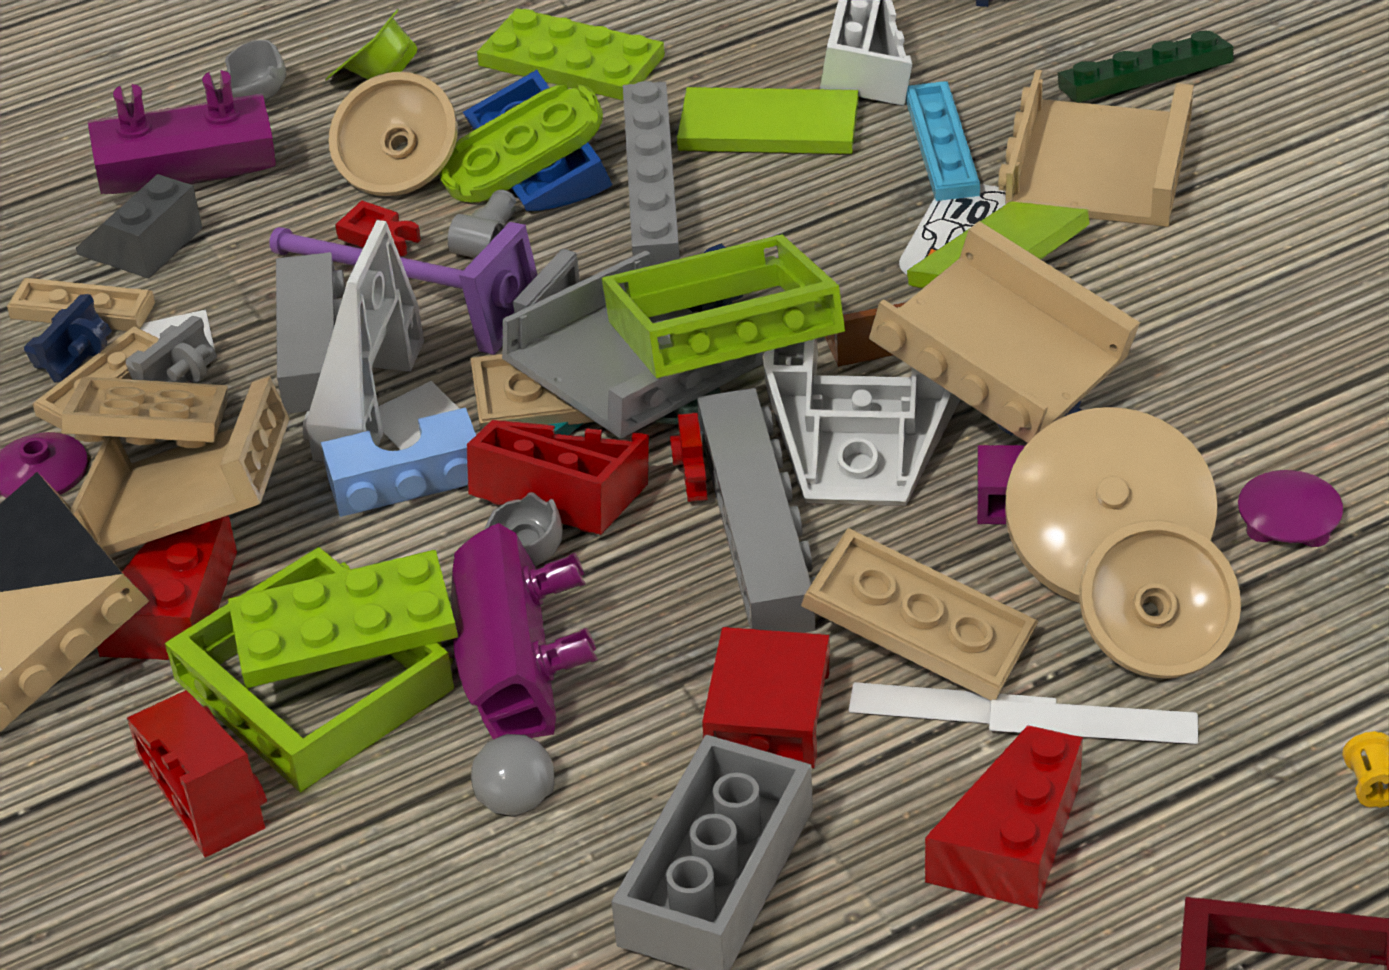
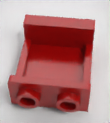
(768, 691)

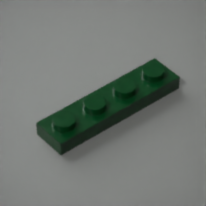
(1140, 68)

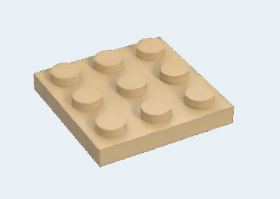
(145, 411)

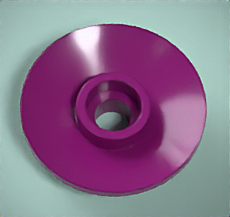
(51, 454)

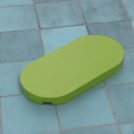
(521, 142)

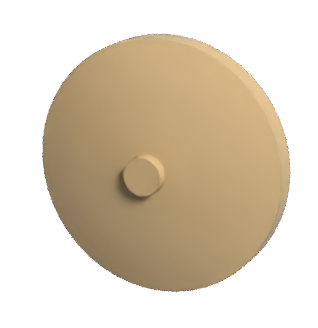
(1097, 476)

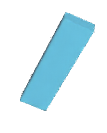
(942, 141)

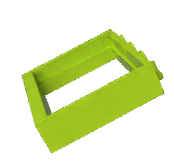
(801, 313)
(196, 666)

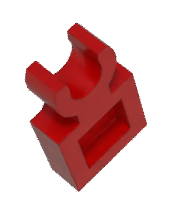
(359, 222)
(687, 451)

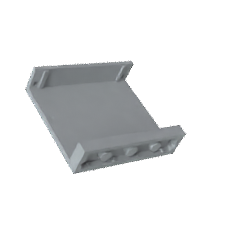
(586, 362)

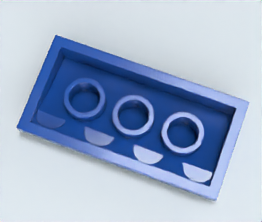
(561, 183)

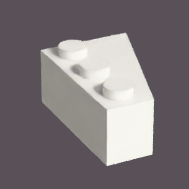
(867, 52)

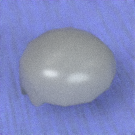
(256, 69)
(535, 524)
(512, 774)

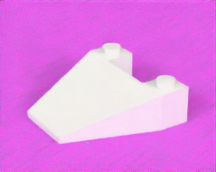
(373, 329)
(854, 434)

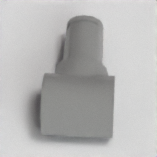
(472, 233)

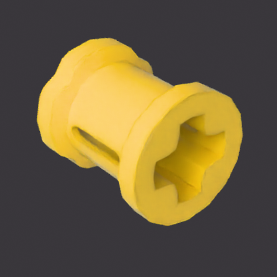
(1369, 770)

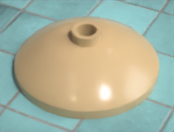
(382, 116)
(1181, 577)

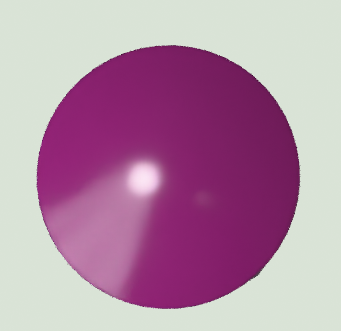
(1290, 508)

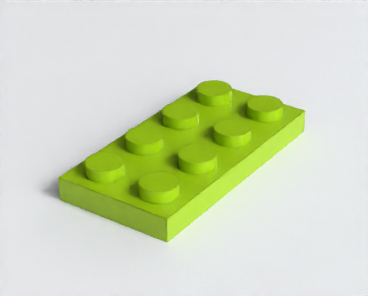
(570, 52)
(341, 618)

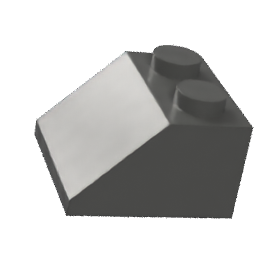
(146, 228)

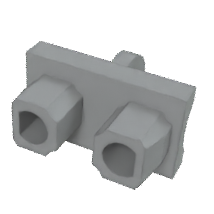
(177, 355)

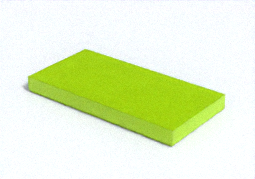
(768, 120)
(1028, 225)

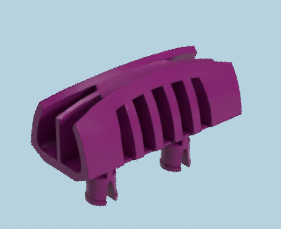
(184, 142)
(502, 635)

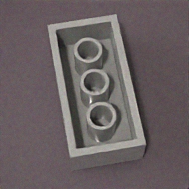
(713, 856)

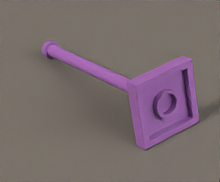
(487, 282)

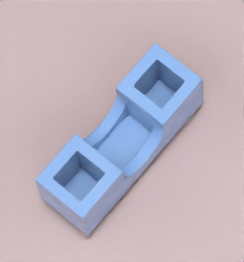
(372, 477)

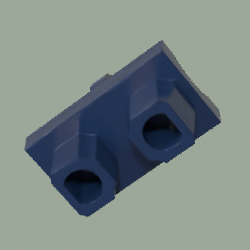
(69, 339)

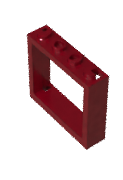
(1280, 932)

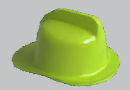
(384, 54)

